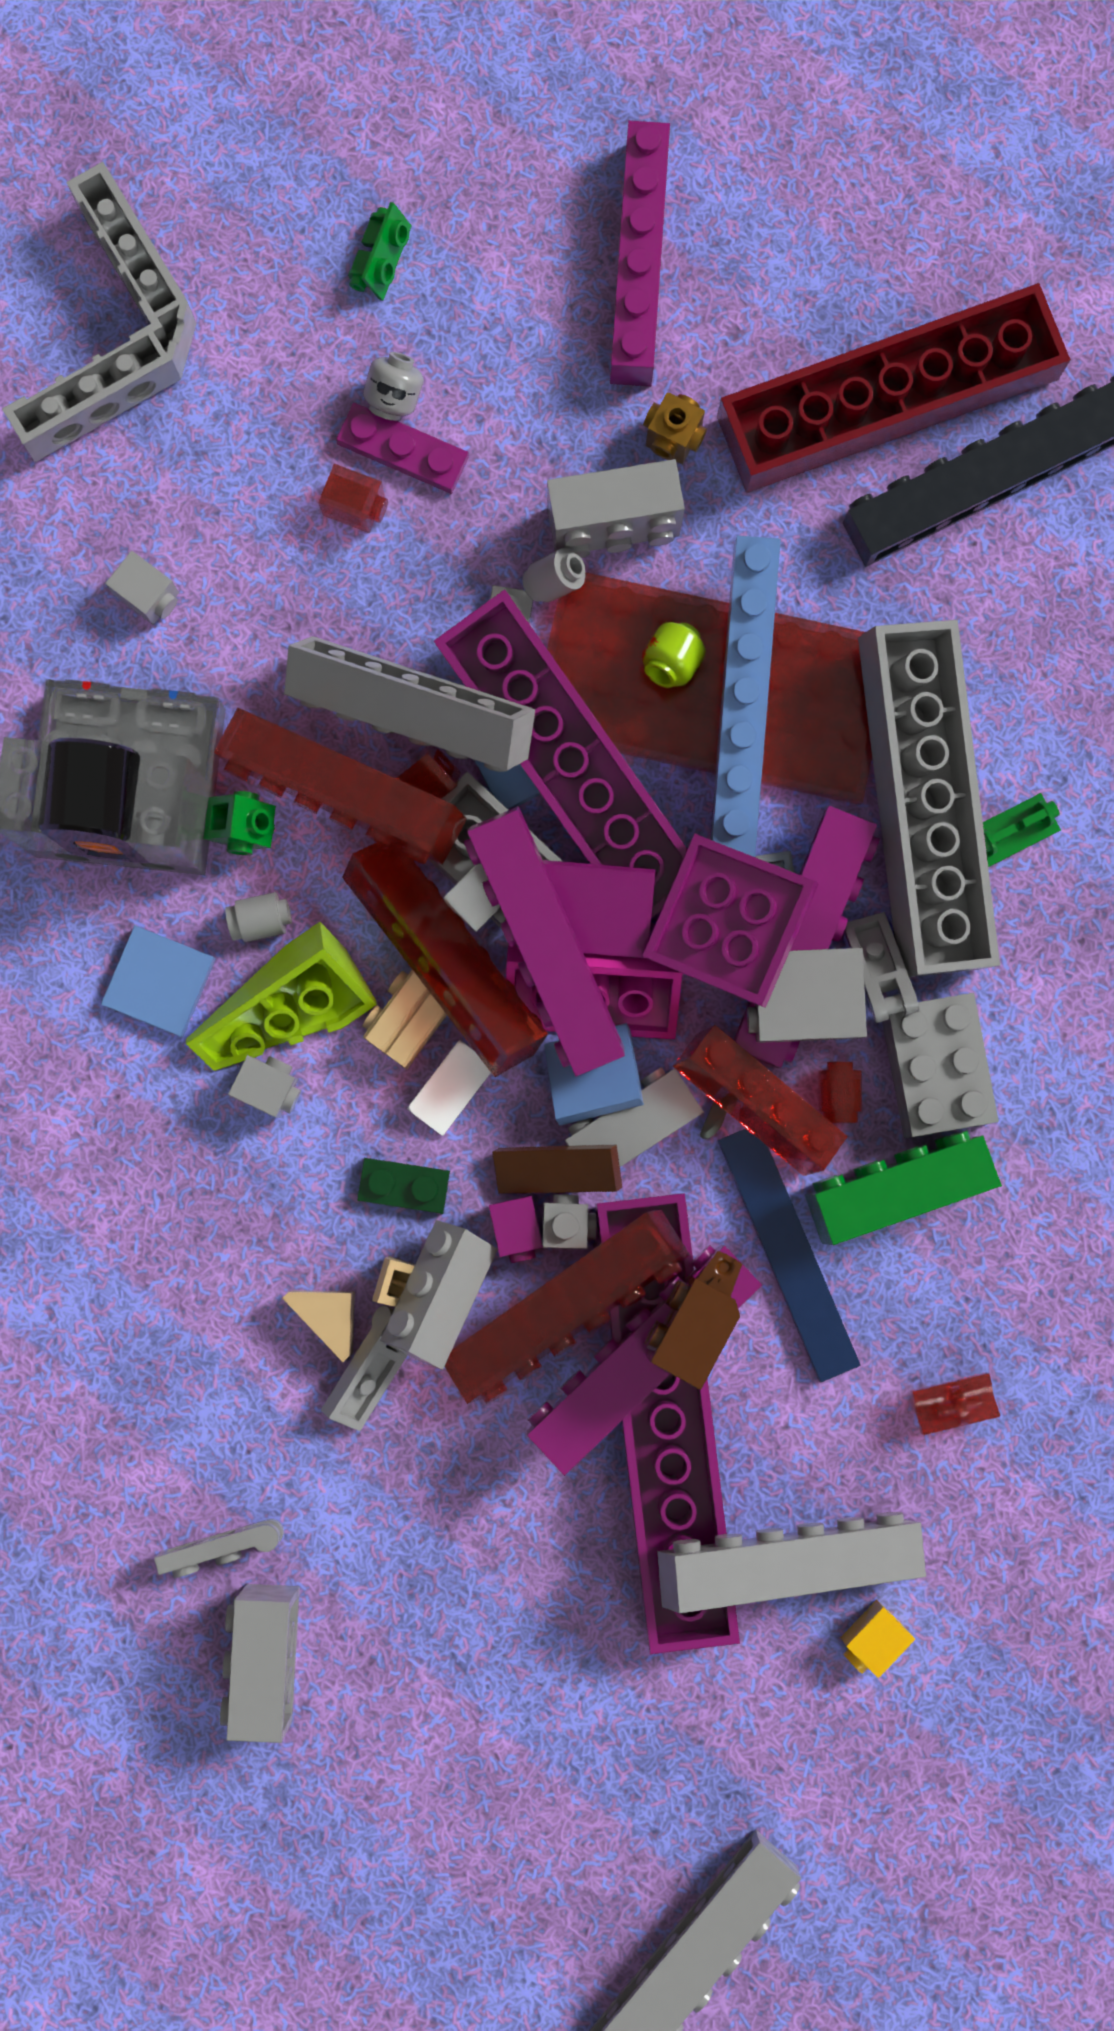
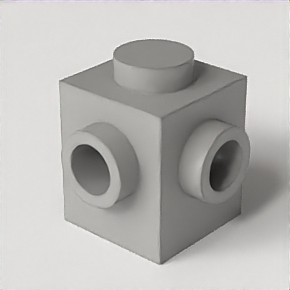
(266, 1086)
(567, 1223)

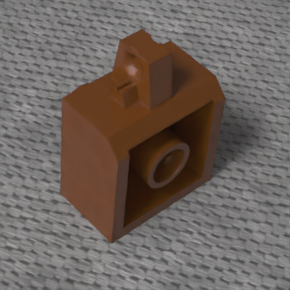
(697, 1323)

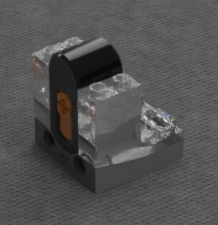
(114, 777)

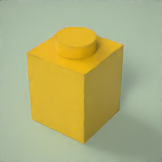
(875, 1640)

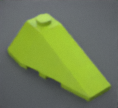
(295, 994)

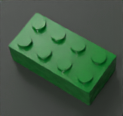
(902, 1190)

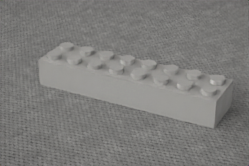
(928, 797)

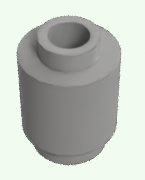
(554, 575)
(258, 917)

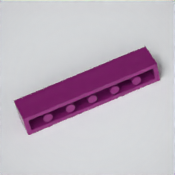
(640, 253)
(834, 863)
(545, 940)
(615, 1384)

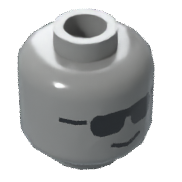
(393, 386)

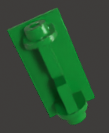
(386, 235)
(1019, 828)

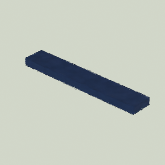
(789, 1255)

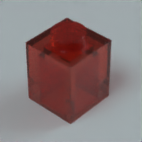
(353, 498)

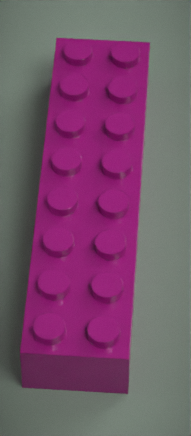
(569, 750)

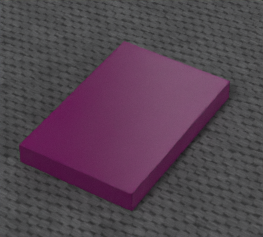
(606, 905)

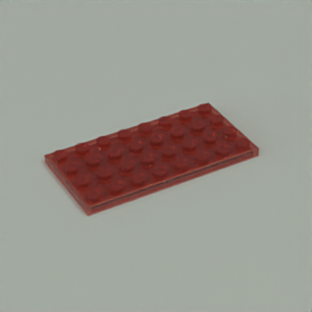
(815, 696)

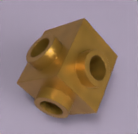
(675, 427)

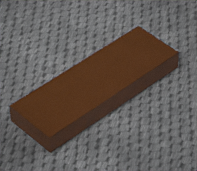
(557, 1169)

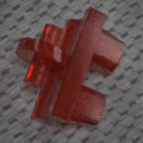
(955, 1403)

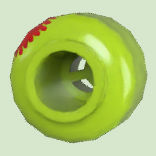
(673, 654)

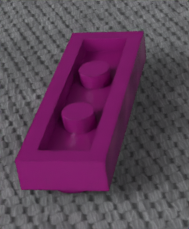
(402, 448)

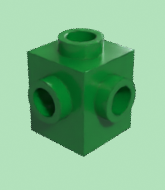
(240, 822)

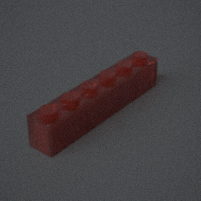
(340, 786)
(445, 956)
(565, 1306)

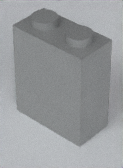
(814, 999)

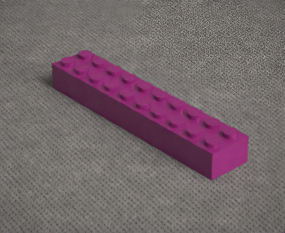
(670, 1459)

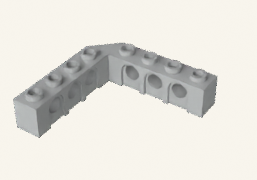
(131, 371)

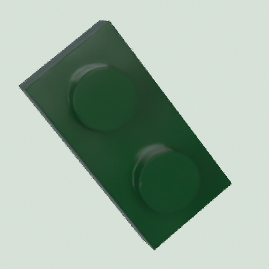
(403, 1185)

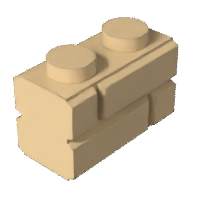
(405, 1021)

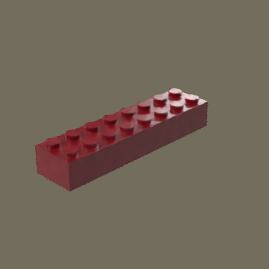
(892, 387)

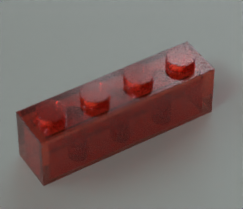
(760, 1101)

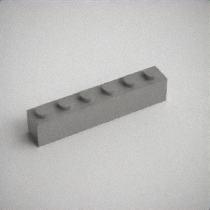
(409, 703)
(790, 1563)
(706, 1941)

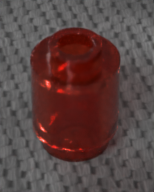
(840, 1092)

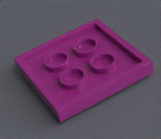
(730, 920)

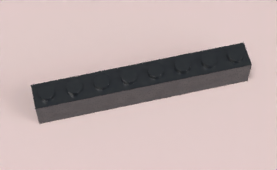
(982, 474)

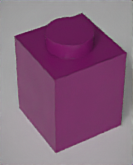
(516, 1229)

